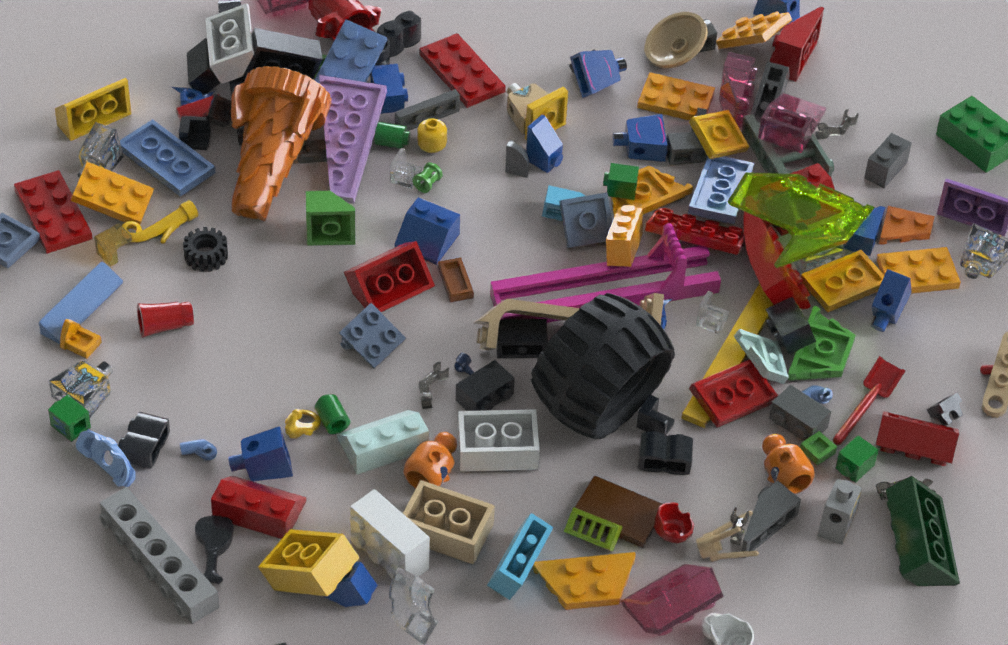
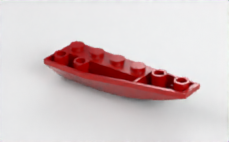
(763, 252)

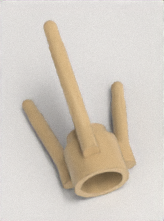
(711, 544)

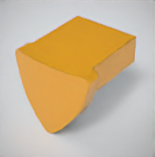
(78, 339)

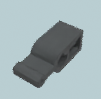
(684, 149)

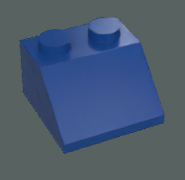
(431, 227)

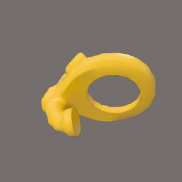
(296, 429)

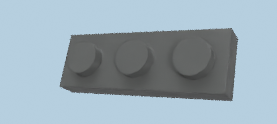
(433, 108)

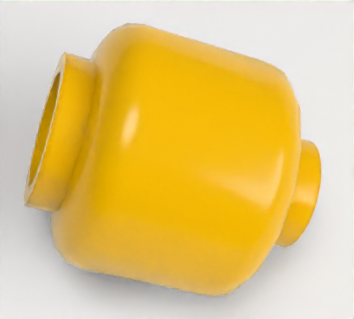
(432, 135)

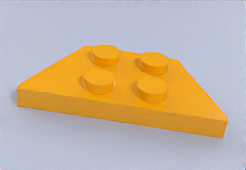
(653, 191)
(587, 580)

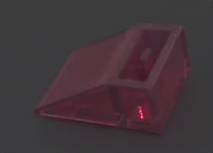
(737, 85)
(790, 122)

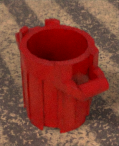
(332, 14)

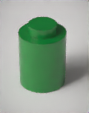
(391, 135)
(332, 414)

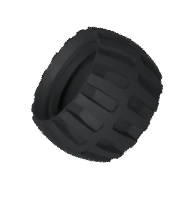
(602, 365)

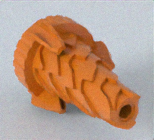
(278, 116)

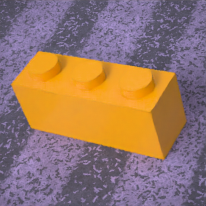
(624, 236)

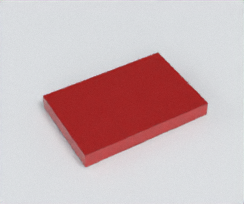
(733, 393)

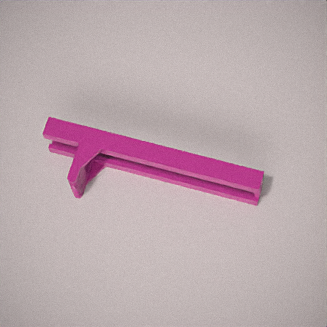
(663, 257)

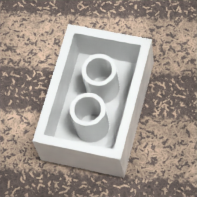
(498, 440)
(388, 535)

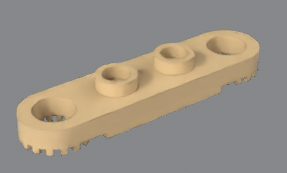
(998, 382)

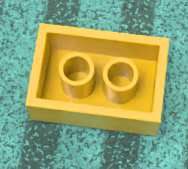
(309, 562)

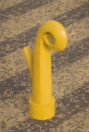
(186, 212)

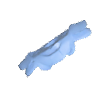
(94, 447)

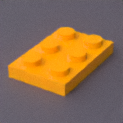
(753, 30)
(674, 96)
(112, 194)
(926, 268)
(843, 280)

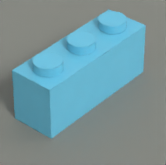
(520, 556)

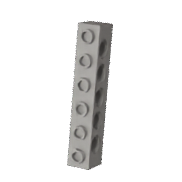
(147, 539)

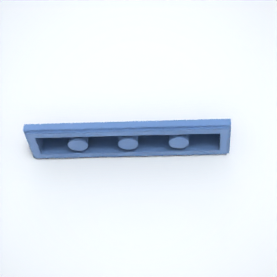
(80, 301)

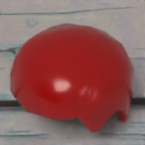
(672, 523)

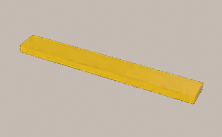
(731, 353)

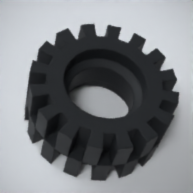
(205, 239)

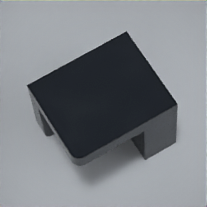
(219, 111)
(195, 132)
(651, 420)

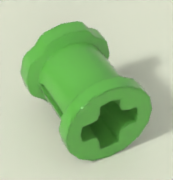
(427, 177)

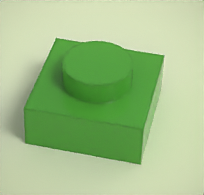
(818, 448)

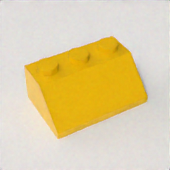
(99, 106)

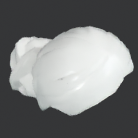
(727, 630)

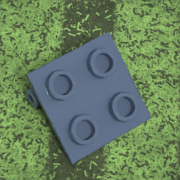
(371, 335)

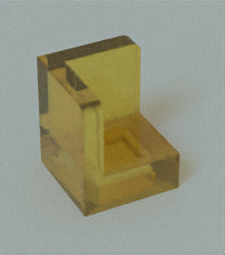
(109, 241)

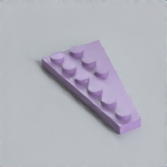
(350, 131)

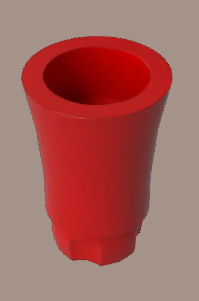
(163, 317)

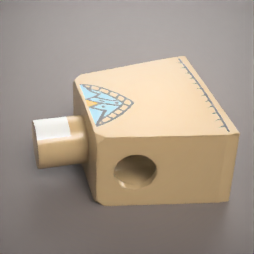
(517, 102)

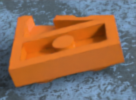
(905, 225)

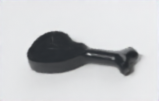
(216, 536)

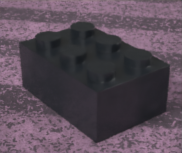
(285, 51)

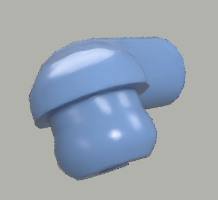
(819, 394)
(200, 447)

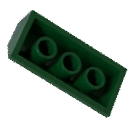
(921, 534)

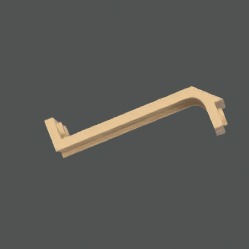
(490, 321)

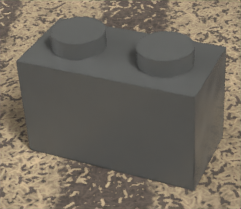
(887, 160)
(799, 413)

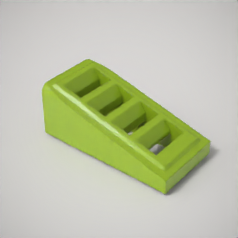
(613, 534)

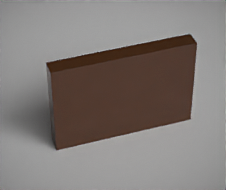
(621, 507)

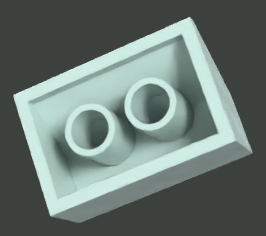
(383, 440)

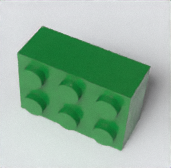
(975, 133)

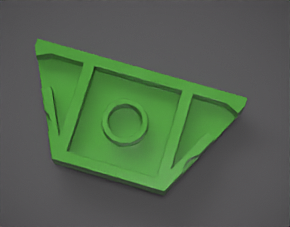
(827, 355)

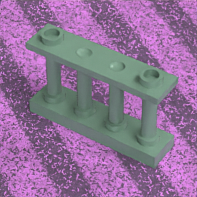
(774, 162)

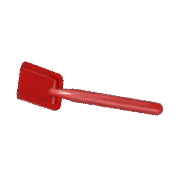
(881, 381)

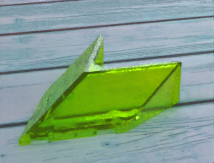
(811, 214)

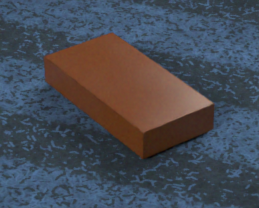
(455, 279)

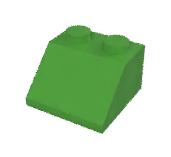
(329, 219)

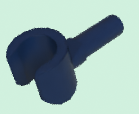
(462, 364)

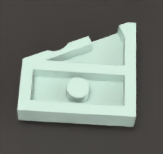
(764, 355)

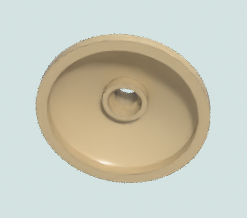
(676, 39)

